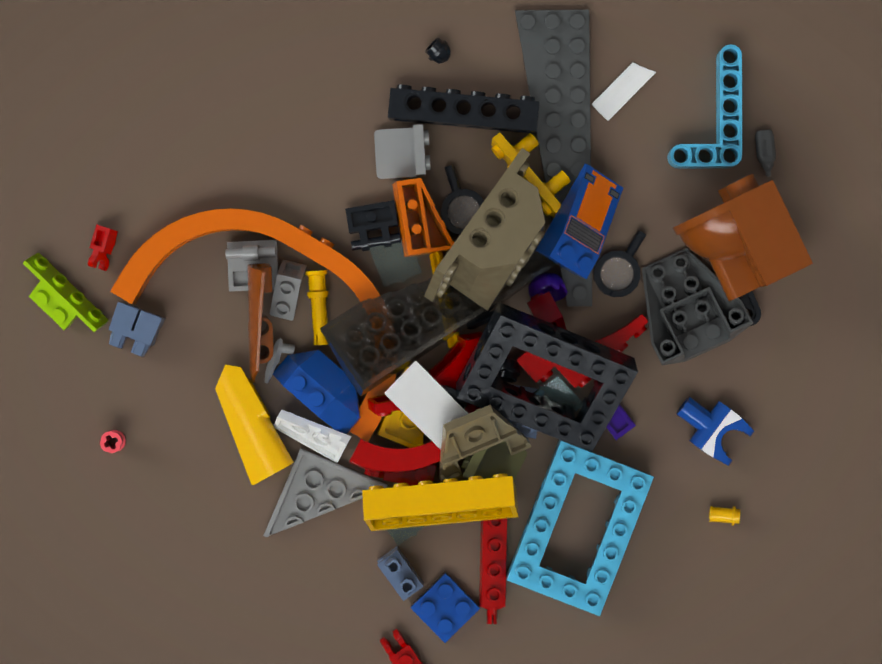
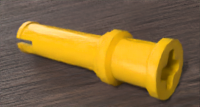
(318, 294)

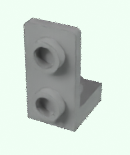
(287, 289)

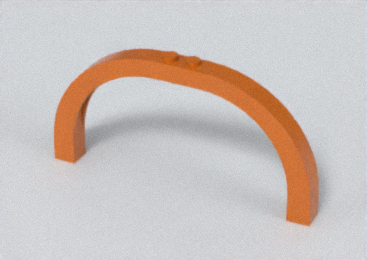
(166, 241)

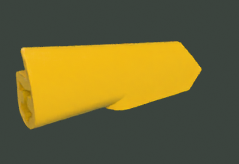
(251, 425)

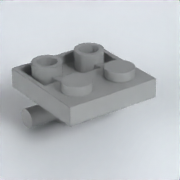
(249, 252)

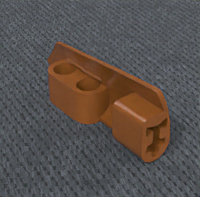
(259, 283)

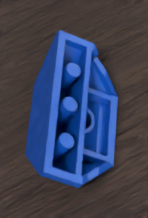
(321, 388)

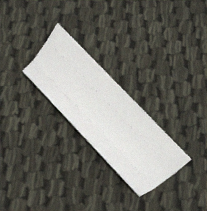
(622, 90)

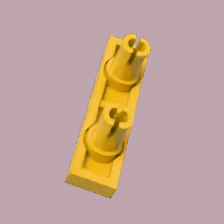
(547, 191)

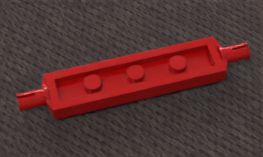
(493, 567)

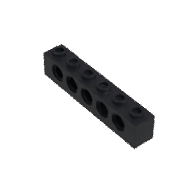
(525, 123)

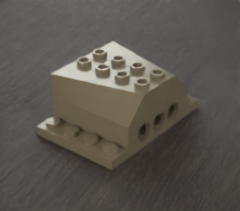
(495, 240)

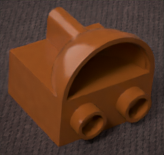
(747, 237)

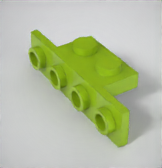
(60, 298)

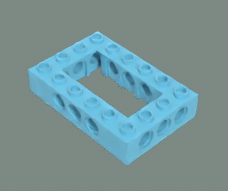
(600, 576)

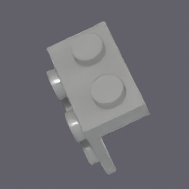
(401, 152)

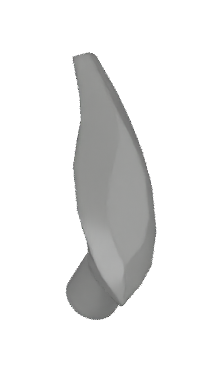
(278, 348)

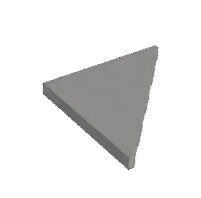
(315, 489)

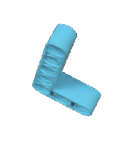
(722, 119)

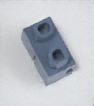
(135, 324)
(400, 573)

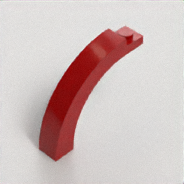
(398, 460)

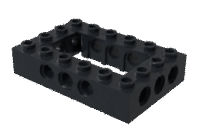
(512, 327)

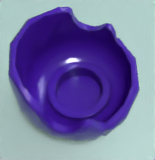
(548, 283)

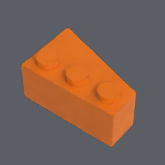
(419, 222)

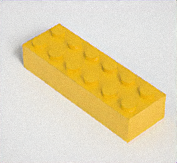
(440, 502)

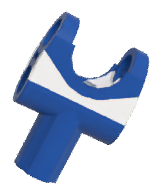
(712, 426)

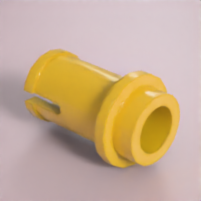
(724, 515)

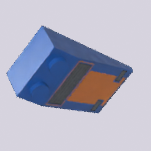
(582, 222)

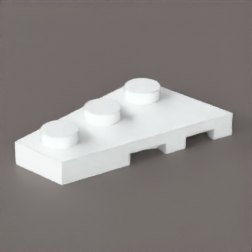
(313, 435)

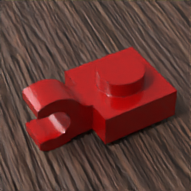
(102, 244)

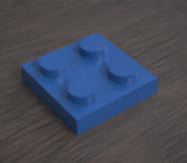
(445, 607)

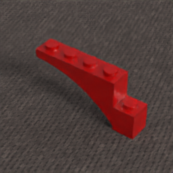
(541, 368)
(444, 372)

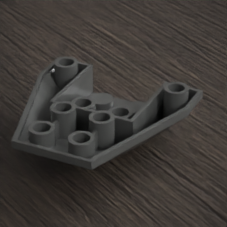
(689, 308)

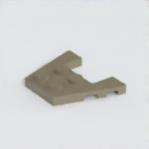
(476, 433)

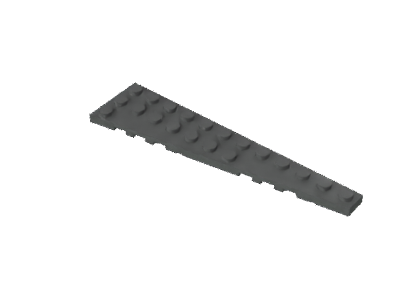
(558, 76)

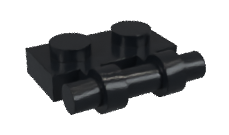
(371, 218)

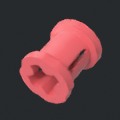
(106, 438)

